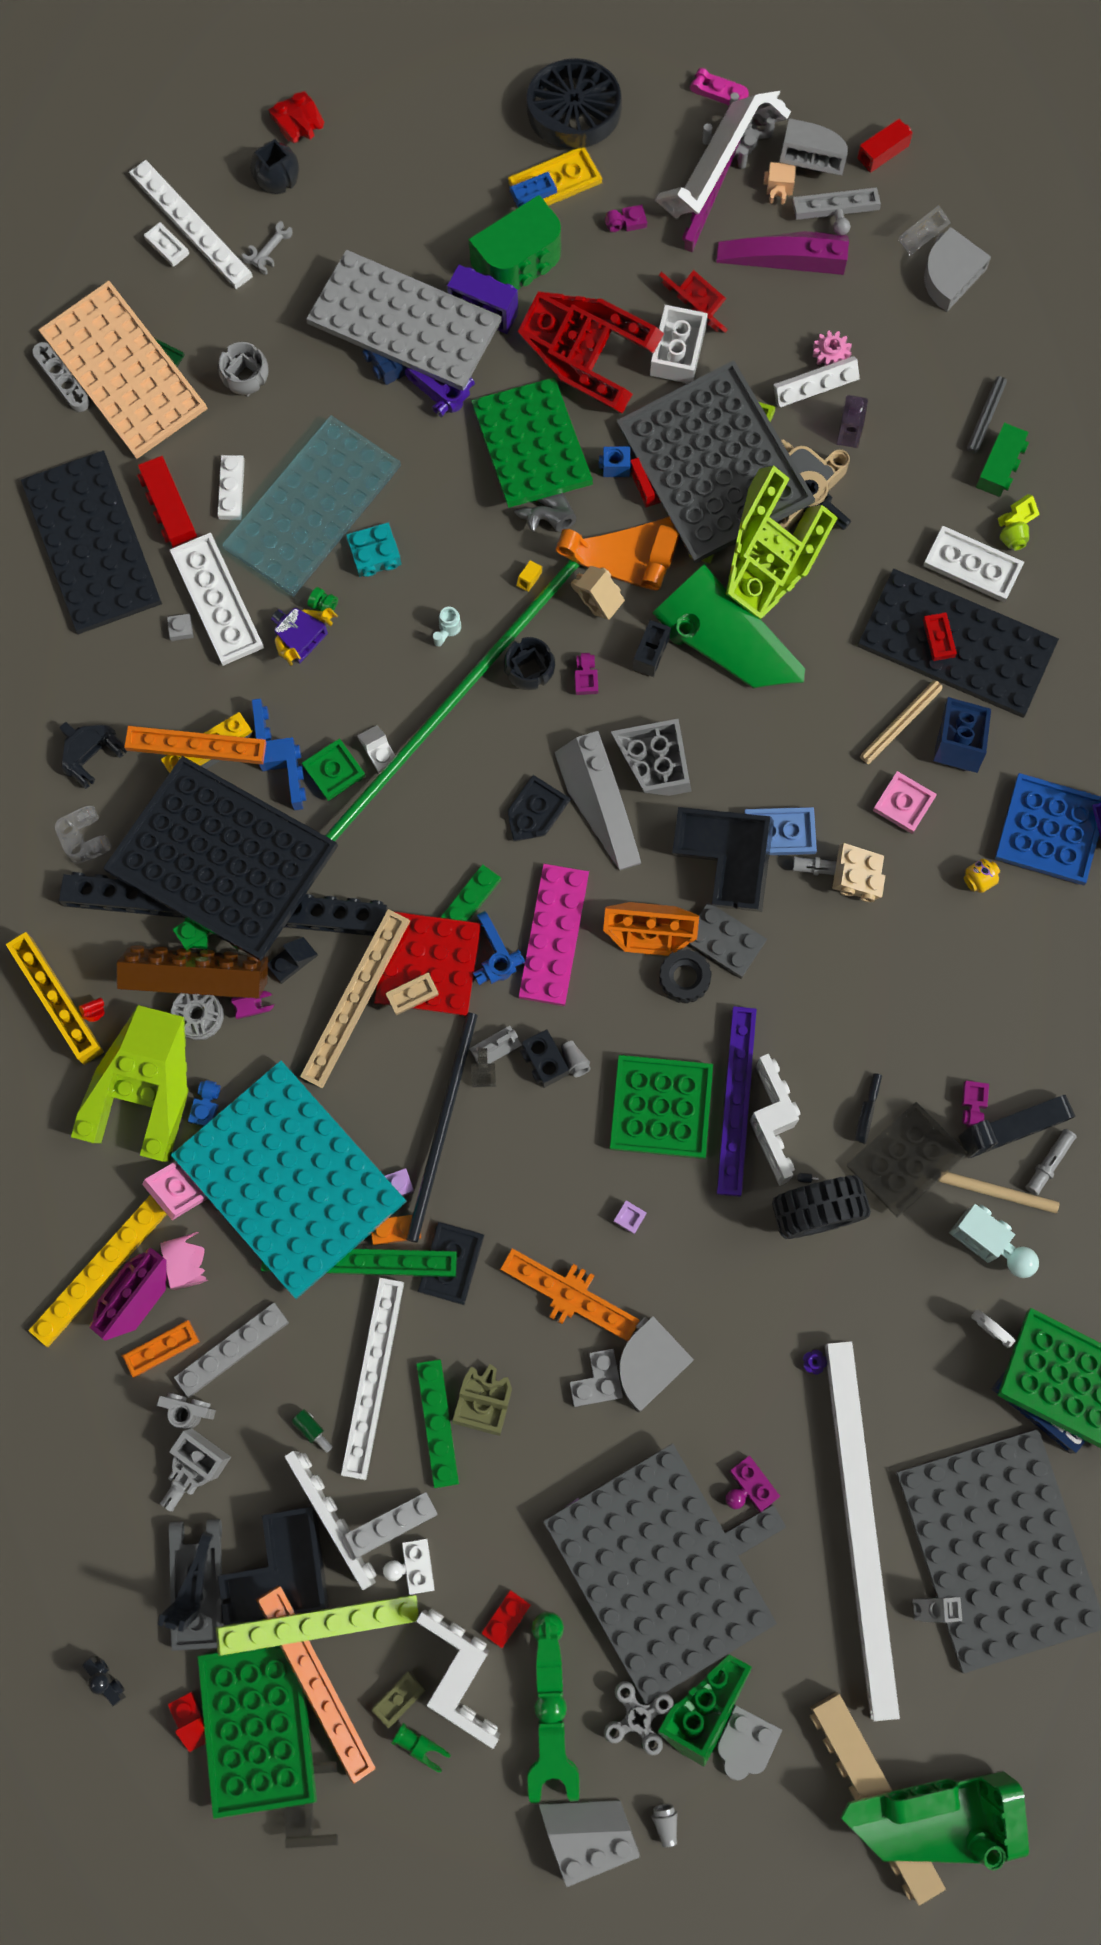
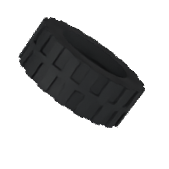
(691, 959)

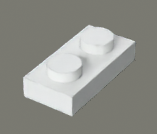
(166, 244)

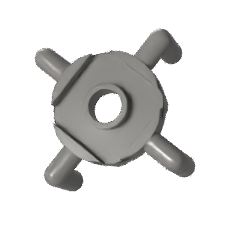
(749, 139)

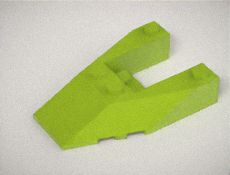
(766, 555)
(145, 1069)

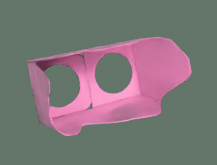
(183, 1262)

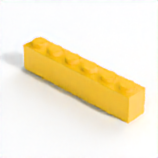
(55, 998)

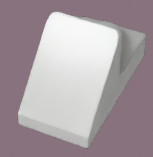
(377, 747)

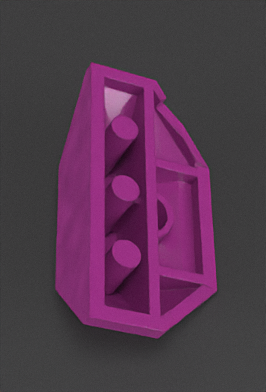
(130, 1295)

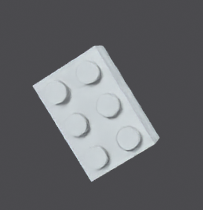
(680, 345)

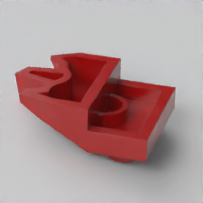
(297, 117)

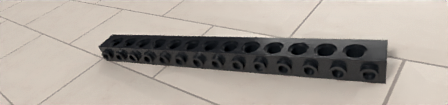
(74, 884)

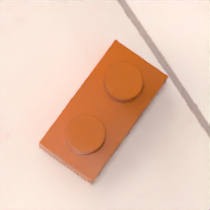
(392, 1230)

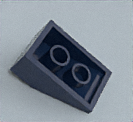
(963, 735)

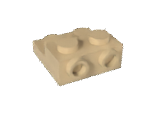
(859, 873)

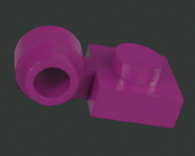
(631, 217)
(586, 679)
(974, 1096)

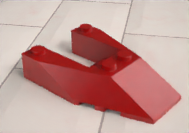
(572, 334)

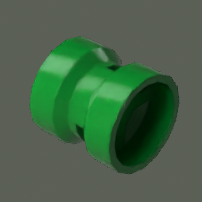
(321, 600)

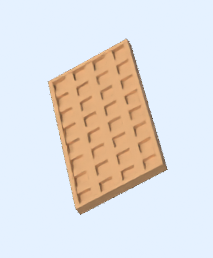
(123, 369)

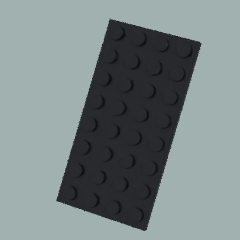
(91, 542)
(995, 654)

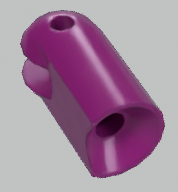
(251, 1006)

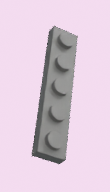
(231, 1350)

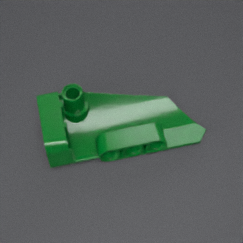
(727, 633)
(946, 1821)

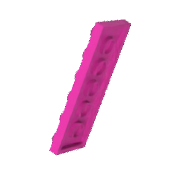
(554, 935)

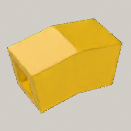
(529, 576)

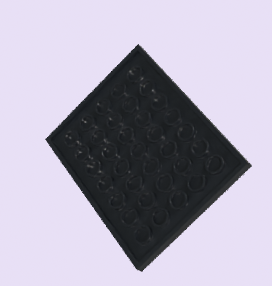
(221, 857)

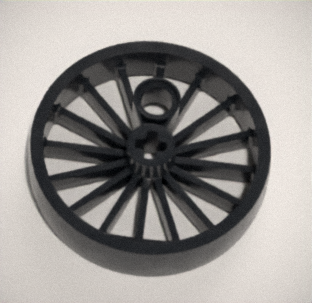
(573, 102)

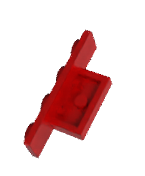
(700, 294)

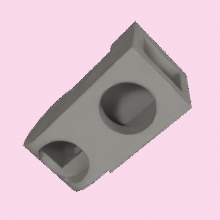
(937, 1609)

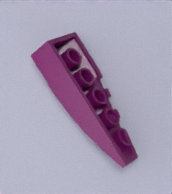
(789, 251)

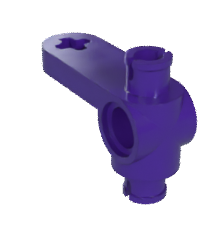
(440, 393)

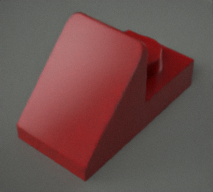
(189, 1721)

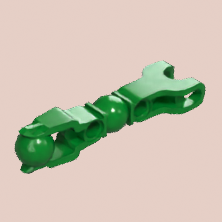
(550, 1711)

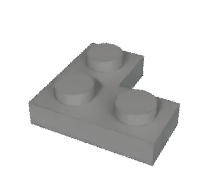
(604, 1385)

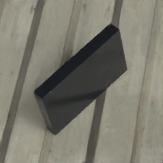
(468, 1248)

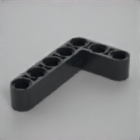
(989, 1136)

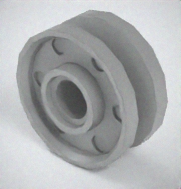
(210, 1020)

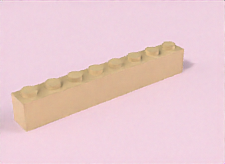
(867, 1781)

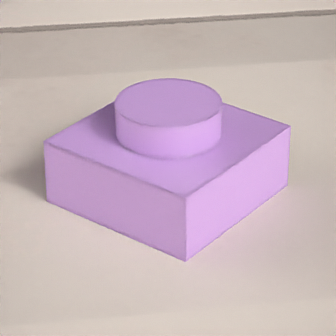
(401, 1182)
(630, 1217)

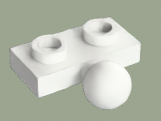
(416, 1567)

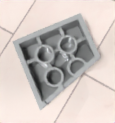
(656, 756)
(588, 1837)

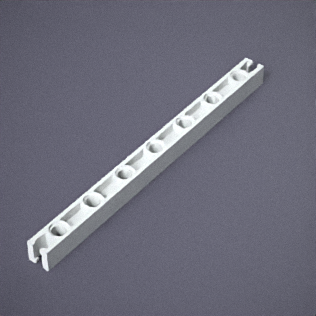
(861, 1532)

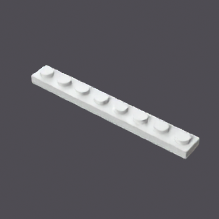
(191, 224)
(372, 1379)

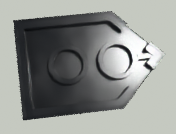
(535, 809)

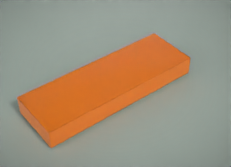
(160, 1348)

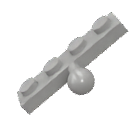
(837, 204)

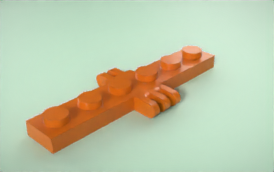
(570, 1294)

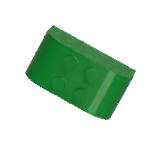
(518, 245)

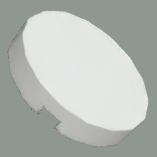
(992, 1328)

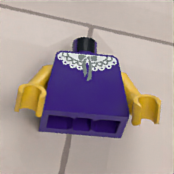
(300, 632)

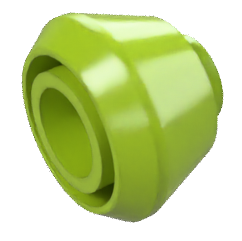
(1015, 535)

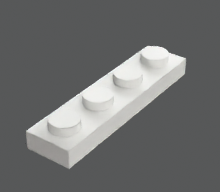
(816, 381)

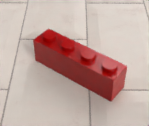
(167, 502)

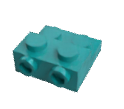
(374, 550)

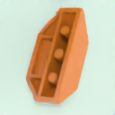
(650, 927)

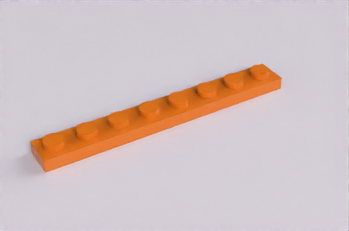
(320, 1693)

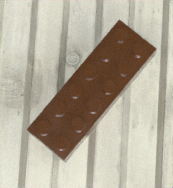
(191, 972)

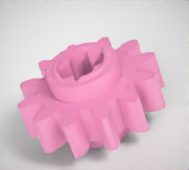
(831, 348)

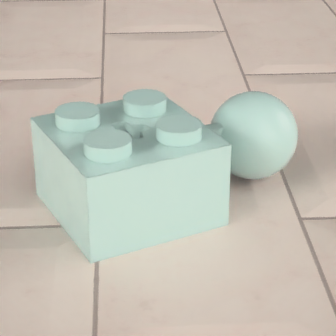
(991, 1239)

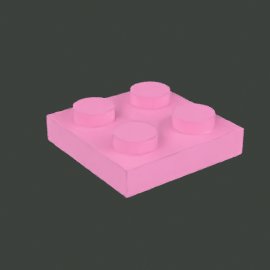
(904, 802)
(174, 1190)

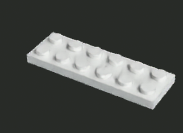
(216, 599)
(326, 1510)

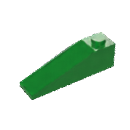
(701, 1716)

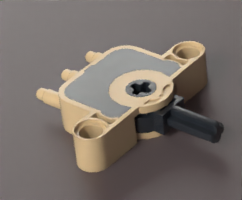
(820, 477)

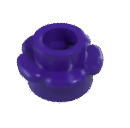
(808, 1362)

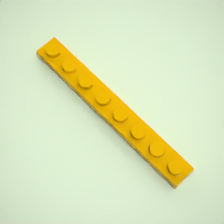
(98, 1272)

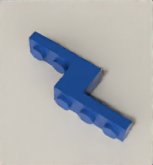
(280, 754)

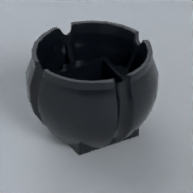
(279, 175)
(523, 652)

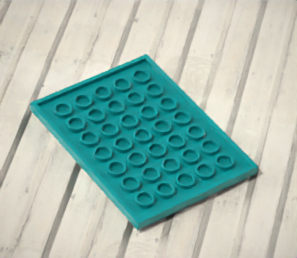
(288, 1179)

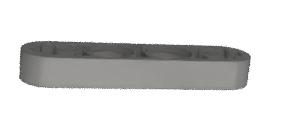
(60, 377)

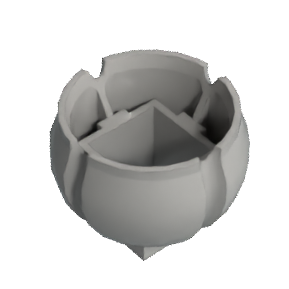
(235, 360)

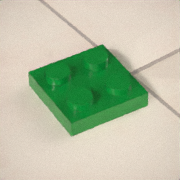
(333, 769)

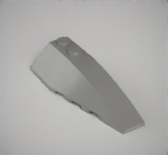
(596, 794)

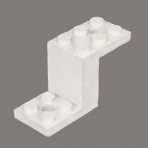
(459, 1677)

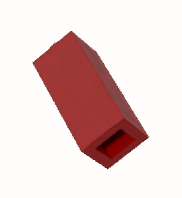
(885, 145)

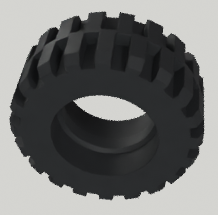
(821, 1207)

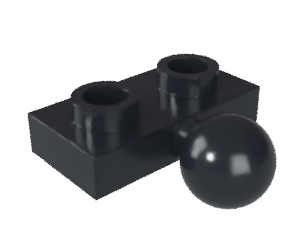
(102, 1682)

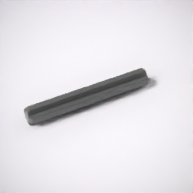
(986, 414)

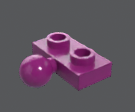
(752, 1484)

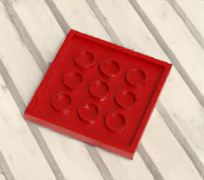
(443, 950)

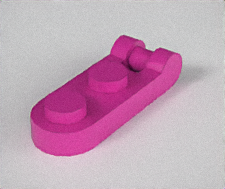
(718, 88)

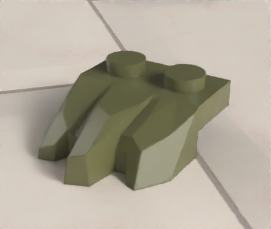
(483, 1401)

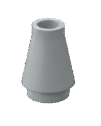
(575, 1059)
(666, 1824)

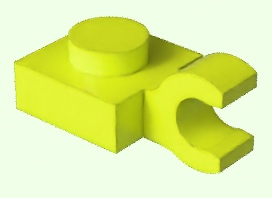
(1022, 510)

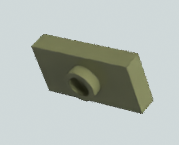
(398, 1699)

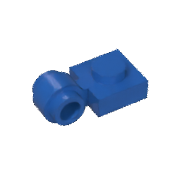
(203, 1110)

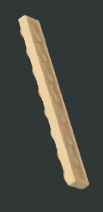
(355, 998)

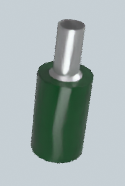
(311, 1429)

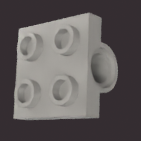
(177, 1404)

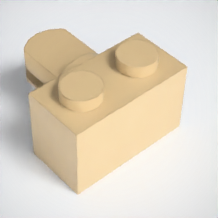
(598, 591)

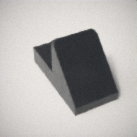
(292, 959)

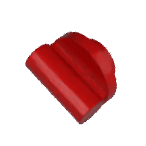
(92, 1010)

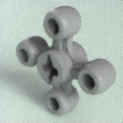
(626, 1724)

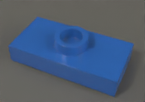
(529, 189)

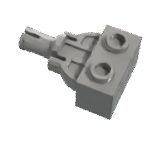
(193, 1463)

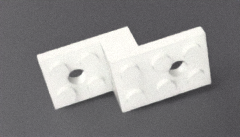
(775, 1119)

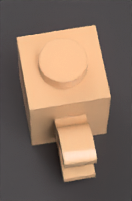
(779, 180)

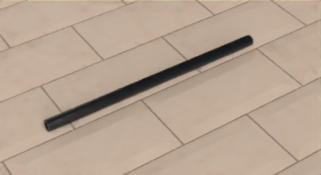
(441, 1128)

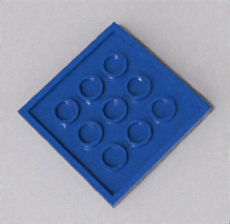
(1049, 829)

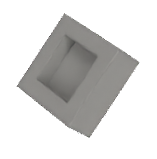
(180, 627)

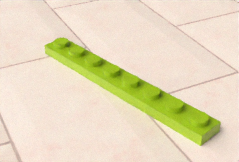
(316, 1624)

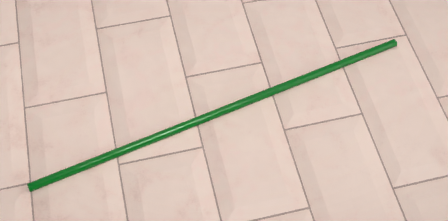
(451, 701)

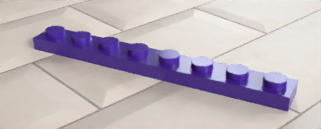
(736, 1101)

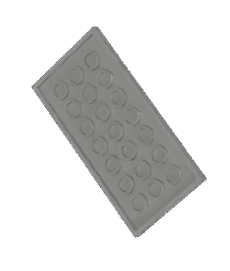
(404, 320)

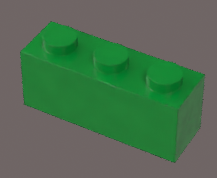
(1003, 460)

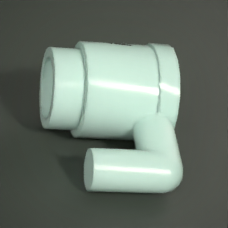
(448, 624)

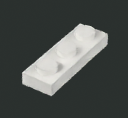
(231, 487)

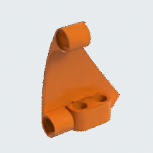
(630, 555)

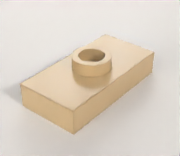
(412, 993)

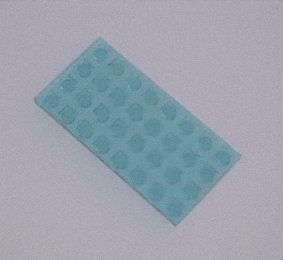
(311, 505)

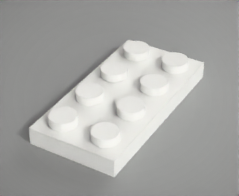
(973, 564)

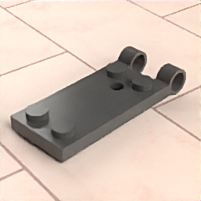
(202, 1631)

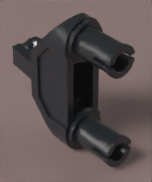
(84, 744)

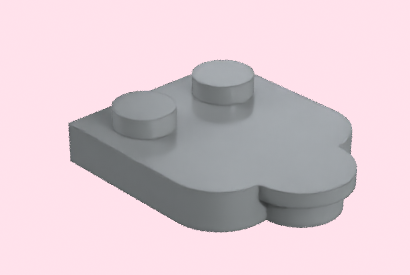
(746, 1743)

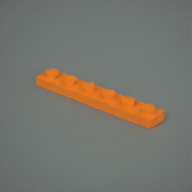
(195, 745)

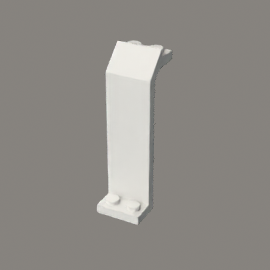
(720, 150)

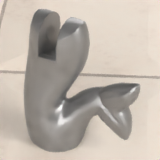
(557, 513)

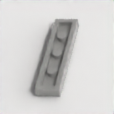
(389, 1526)

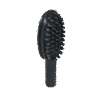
(868, 1109)

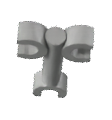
(261, 258)

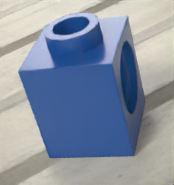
(620, 469)

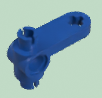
(512, 960)

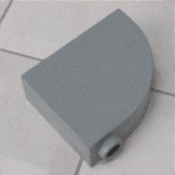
(813, 147)
(953, 268)
(650, 1362)

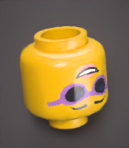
(982, 875)

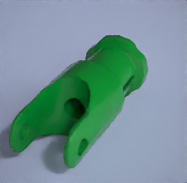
(418, 1746)

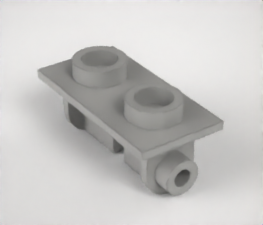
(498, 1044)

